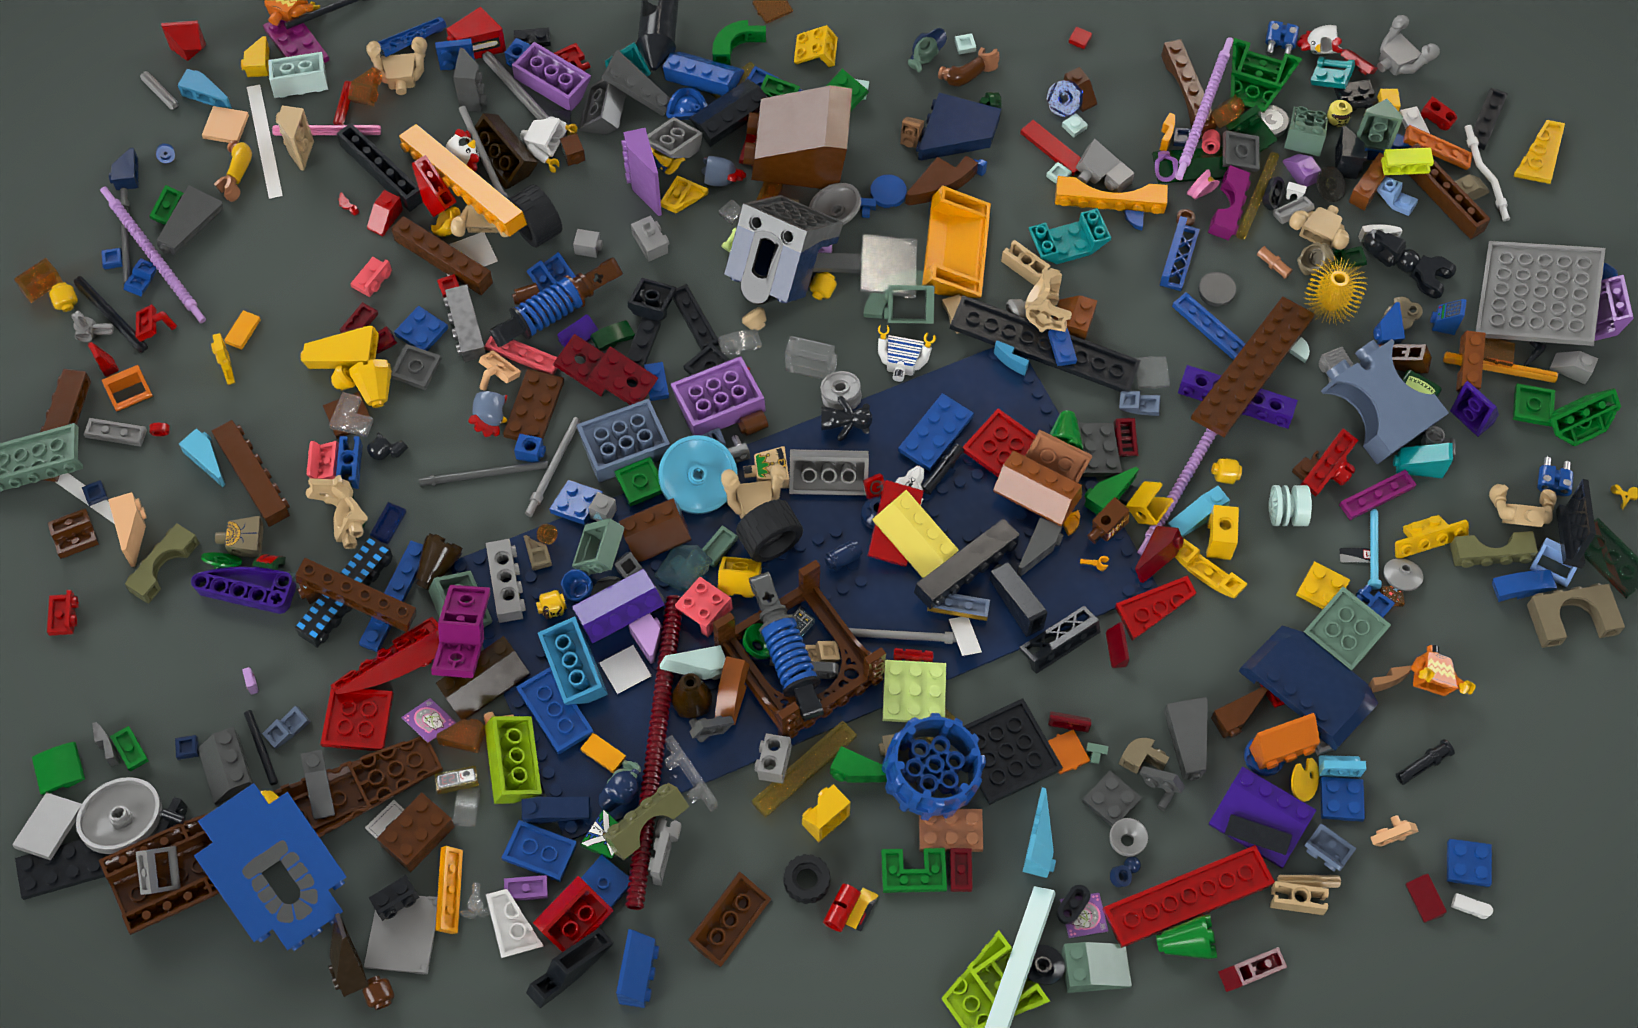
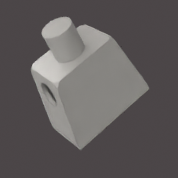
(1095, 163)

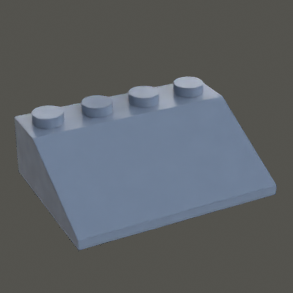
(623, 438)

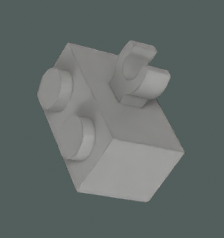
(649, 238)

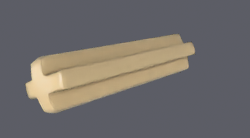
(1321, 881)

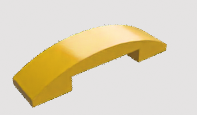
(1209, 573)

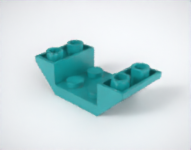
(1071, 240)

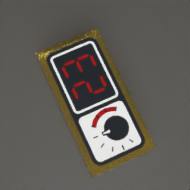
(456, 780)

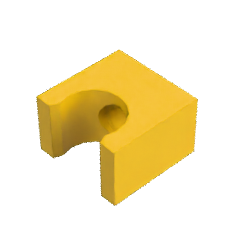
(1223, 532)

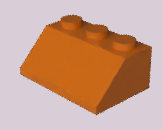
(1285, 742)

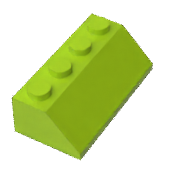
(512, 759)

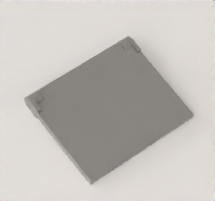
(404, 940)

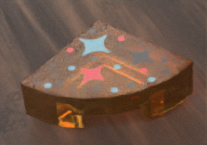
(1393, 594)

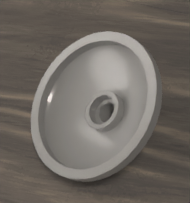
(837, 201)

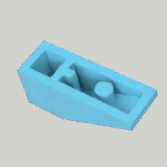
(201, 452)
(1199, 511)

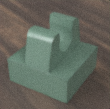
(1096, 751)

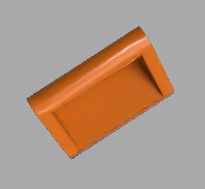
(124, 380)

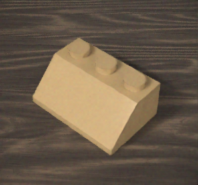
(296, 134)

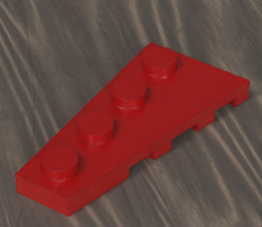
(1150, 607)

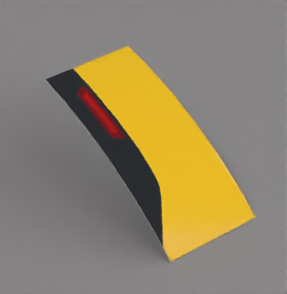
(862, 909)

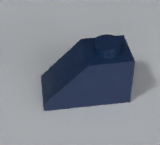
(125, 171)

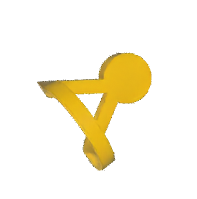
(1632, 494)

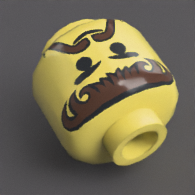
(1339, 113)

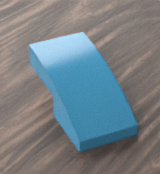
(1005, 354)

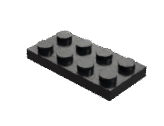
(70, 866)

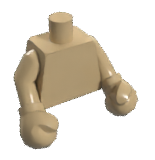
(399, 70)
(473, 222)
(1321, 226)
(747, 496)
(1523, 514)

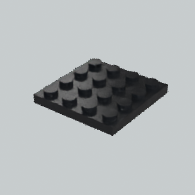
(1013, 750)

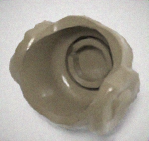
(1313, 255)

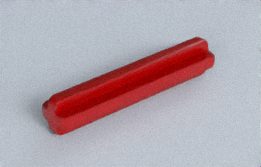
(343, 104)

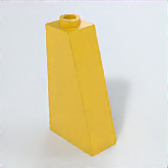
(341, 349)

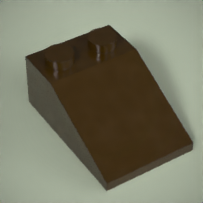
(345, 962)

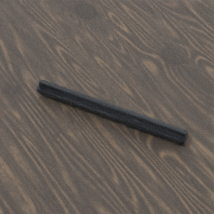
(110, 313)

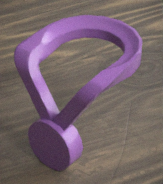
(1166, 155)

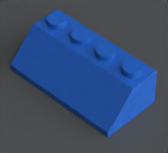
(701, 73)

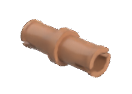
(1274, 262)

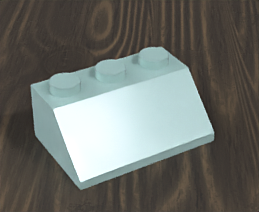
(297, 75)

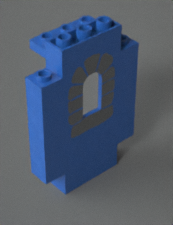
(251, 838)

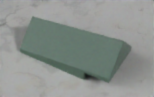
(1380, 126)

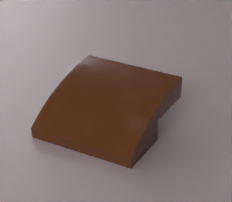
(73, 533)

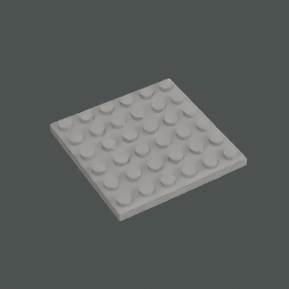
(1541, 292)

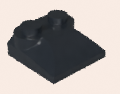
(651, 299)

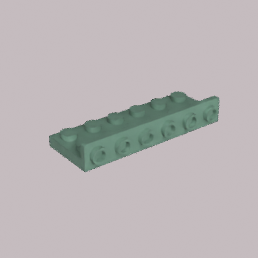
(39, 457)

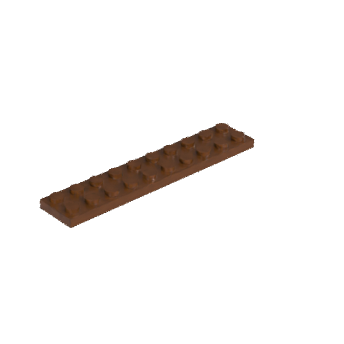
(1252, 367)

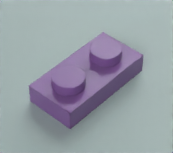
(527, 887)

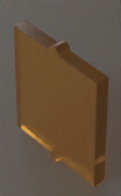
(772, 9)
(1499, 351)

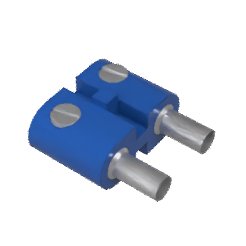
(1281, 35)
(1555, 480)

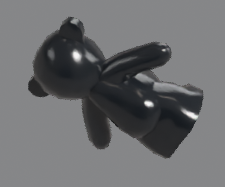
(846, 418)

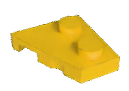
(682, 194)
(223, 358)

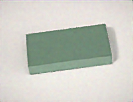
(720, 544)

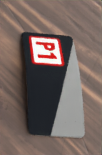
(1354, 555)

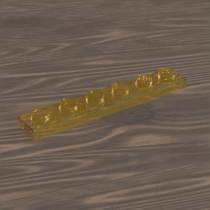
(804, 769)

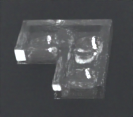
(346, 417)

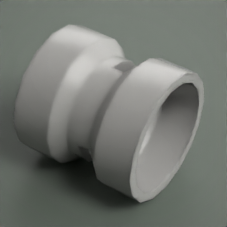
(1433, 435)

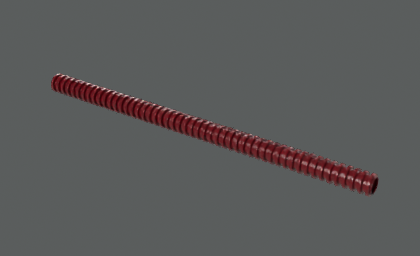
(654, 752)

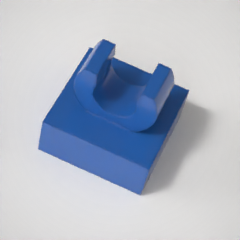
(866, 205)

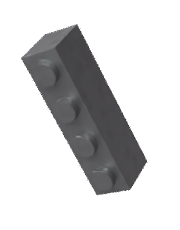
(465, 323)

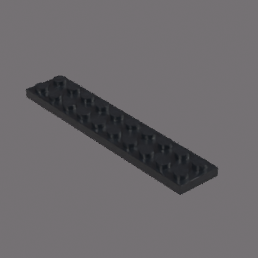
(1093, 361)

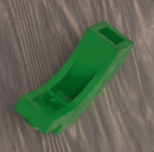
(732, 36)

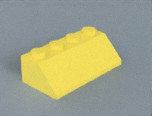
(915, 534)

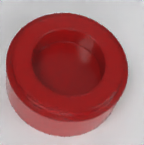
(159, 429)

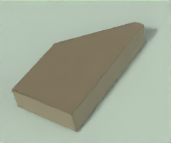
(537, 553)

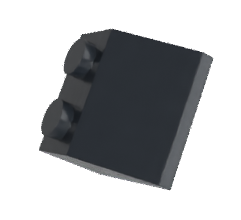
(1349, 154)

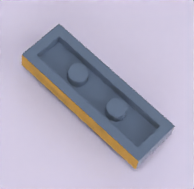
(964, 607)

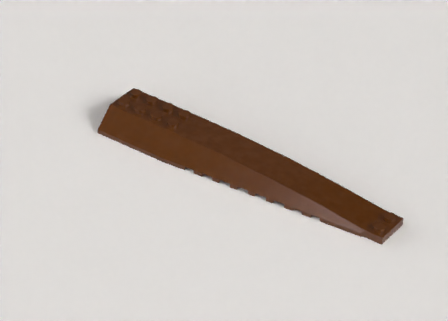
(353, 788)

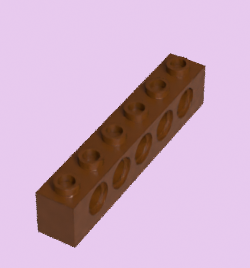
(355, 594)

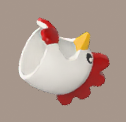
(1321, 40)
(468, 153)

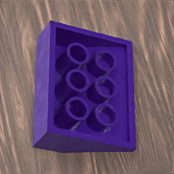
(1266, 804)

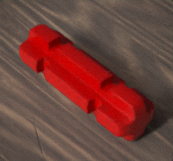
(913, 655)

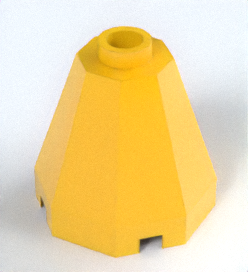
(372, 381)

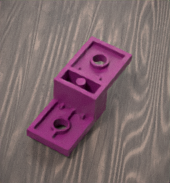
(461, 631)

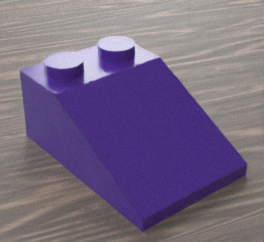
(1474, 409)

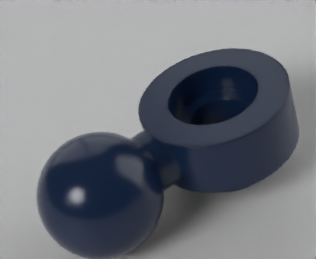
(1121, 875)

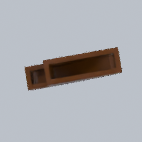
(940, 174)

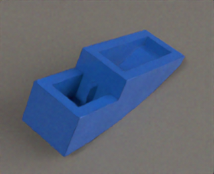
(1523, 584)

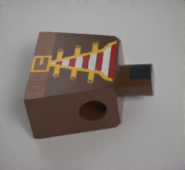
(1109, 521)

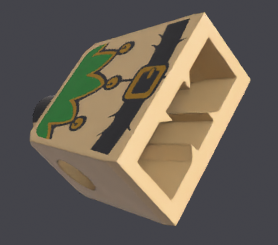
(764, 461)

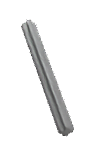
(514, 86)

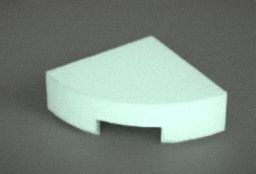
(1300, 350)

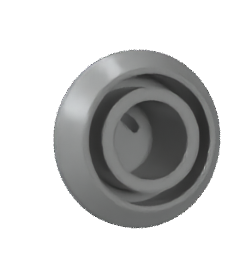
(1016, 307)

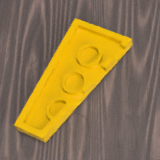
(1542, 155)

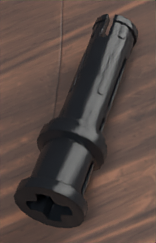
(1431, 757)

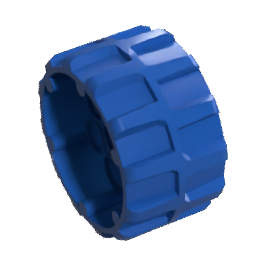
(945, 733)

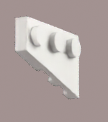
(510, 926)

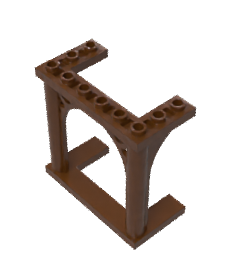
(867, 664)

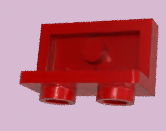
(62, 614)

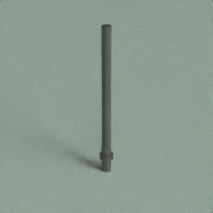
(433, 480)

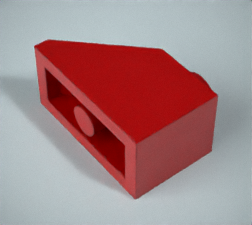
(384, 213)

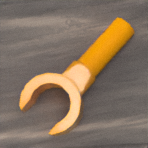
(1097, 563)

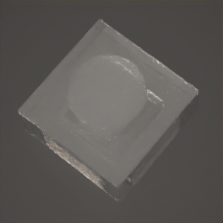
(730, 212)

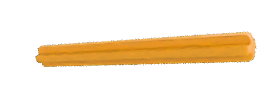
(1516, 370)

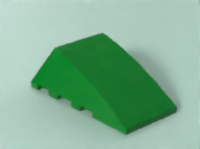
(1257, 76)

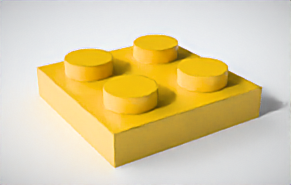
(1321, 585)

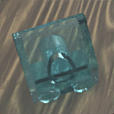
(683, 566)

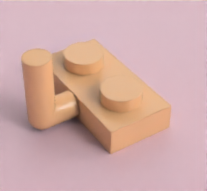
(499, 366)
(1399, 832)

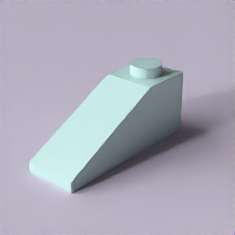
(704, 662)

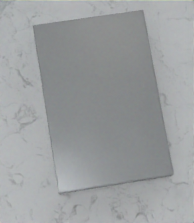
(47, 826)

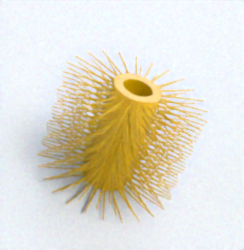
(1335, 290)

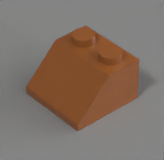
(1082, 314)

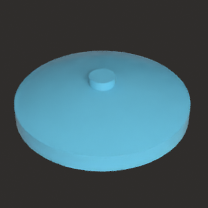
(693, 472)

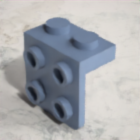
(1329, 847)

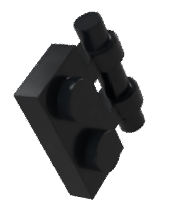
(1355, 91)

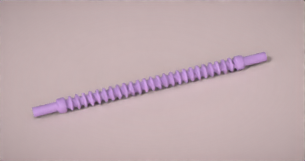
(1204, 109)
(153, 255)
(1182, 482)

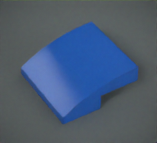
(550, 271)

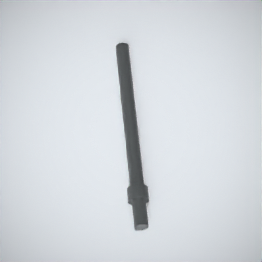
(125, 237)

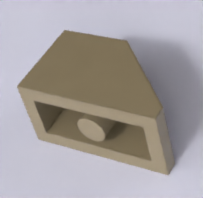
(1472, 186)

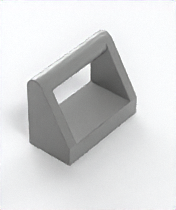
(148, 873)

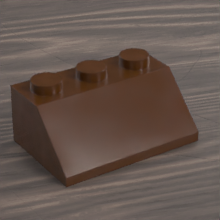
(655, 530)

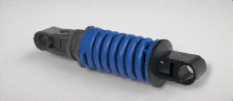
(787, 648)

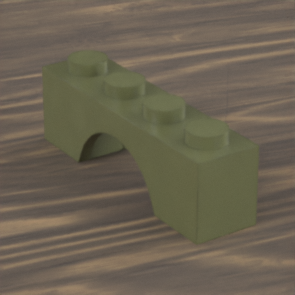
(176, 543)
(1470, 551)
(625, 836)

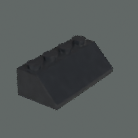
(728, 112)

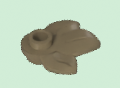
(1408, 317)

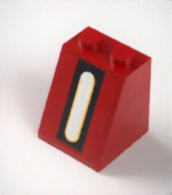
(483, 31)

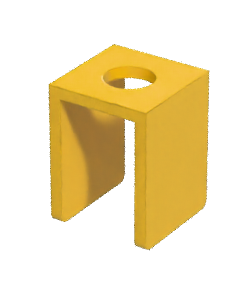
(1141, 499)

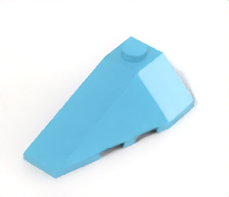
(1040, 847)

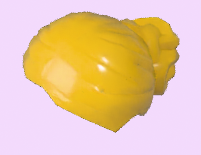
(443, 223)

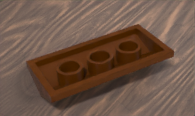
(729, 919)

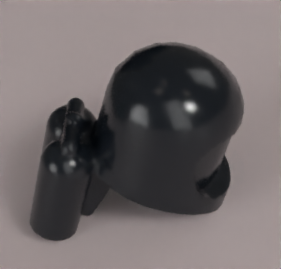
(381, 448)

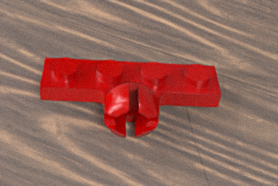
(1332, 464)

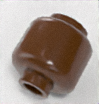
(378, 993)

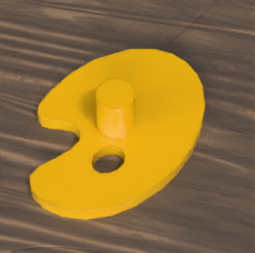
(1301, 783)

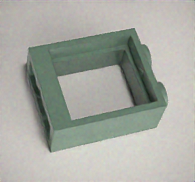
(929, 304)
(610, 535)

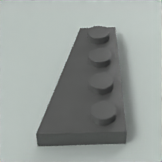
(632, 81)

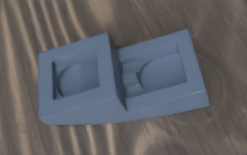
(1140, 404)
(283, 730)

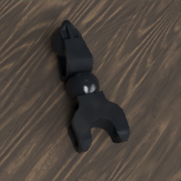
(1391, 250)

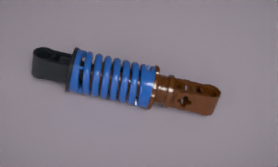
(553, 303)

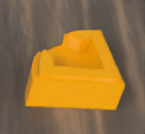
(1072, 522)

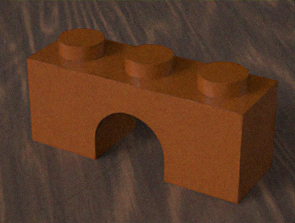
(1368, 184)
(1472, 353)

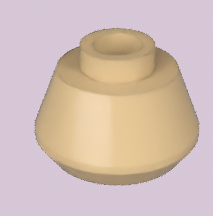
(755, 319)

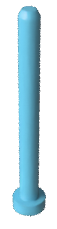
(1374, 580)

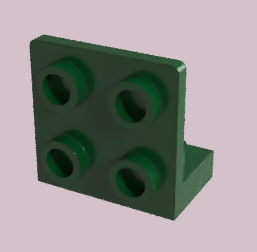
(1253, 124)

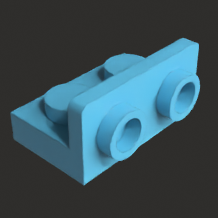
(1341, 766)

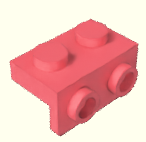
(322, 460)

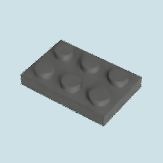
(1101, 443)

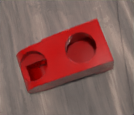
(1439, 114)

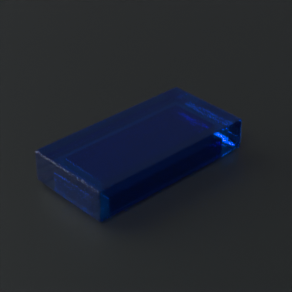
(388, 523)

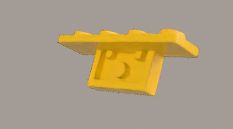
(1428, 535)

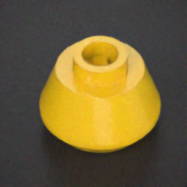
(341, 378)

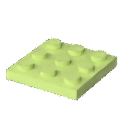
(913, 690)

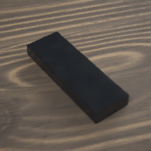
(1258, 834)

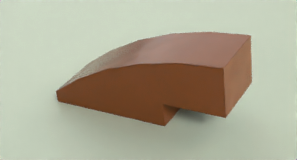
(731, 687)

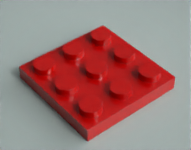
(997, 441)
(357, 720)

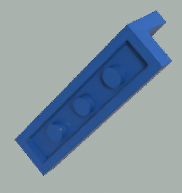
(1181, 227)

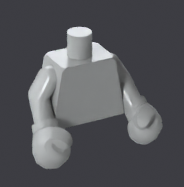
(1399, 54)

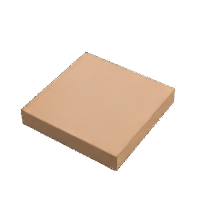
(225, 124)

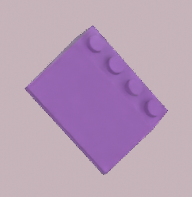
(641, 168)
(718, 396)

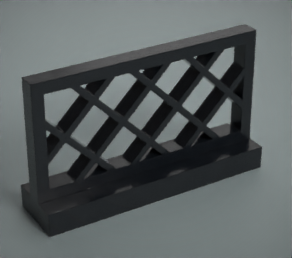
(1576, 526)

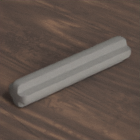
(159, 90)

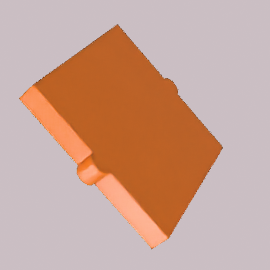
(1069, 751)

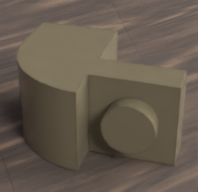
(1140, 751)

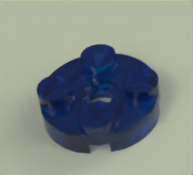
(1074, 96)

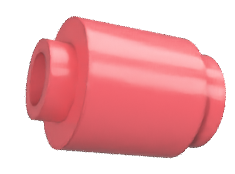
(1211, 141)

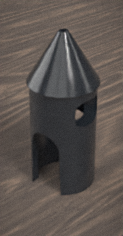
(657, 31)

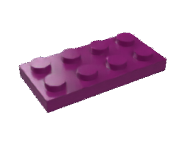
(294, 41)

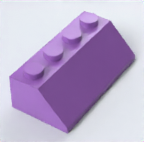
(551, 76)

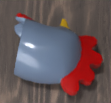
(721, 171)
(488, 413)

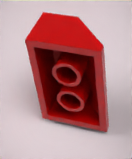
(573, 915)

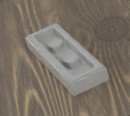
(115, 432)

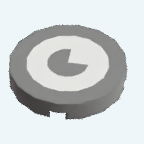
(1276, 120)

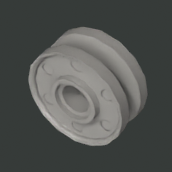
(840, 384)

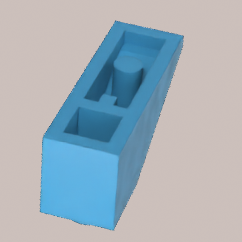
(200, 88)

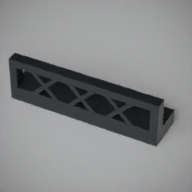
(1064, 642)

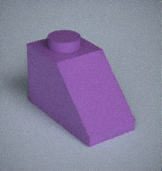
(1303, 169)

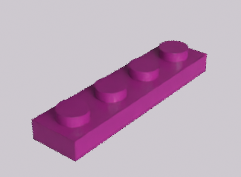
(1377, 494)

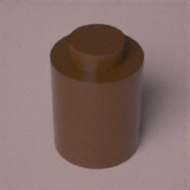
(523, 293)
(752, 423)

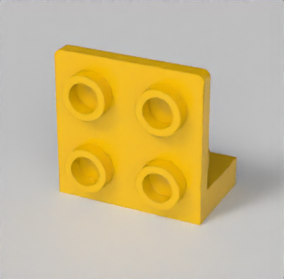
(815, 44)

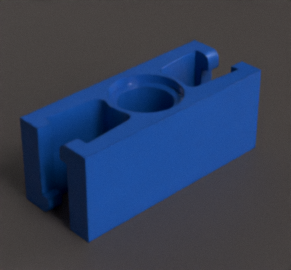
(347, 455)

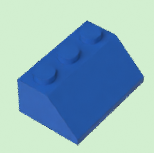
(637, 970)

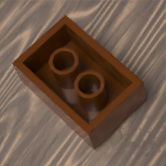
(415, 832)

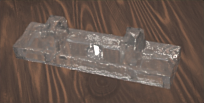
(700, 789)

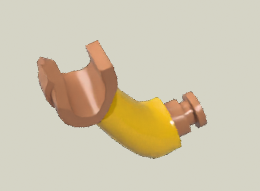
(240, 161)

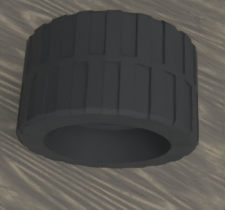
(540, 215)
(769, 530)

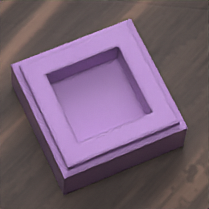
(250, 680)

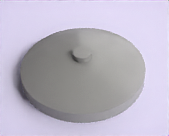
(118, 815)

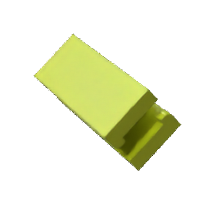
(1407, 161)

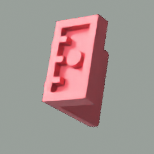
(704, 604)

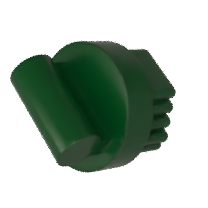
(992, 99)

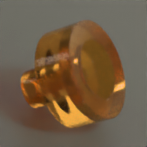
(547, 533)

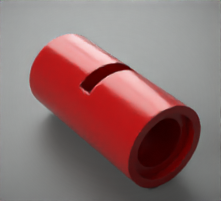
(842, 907)

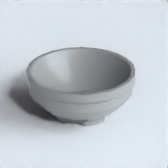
(1131, 828)

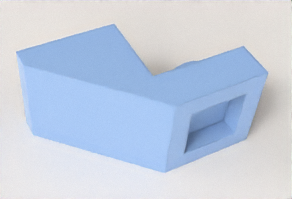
(1391, 192)

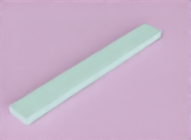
(1021, 958)

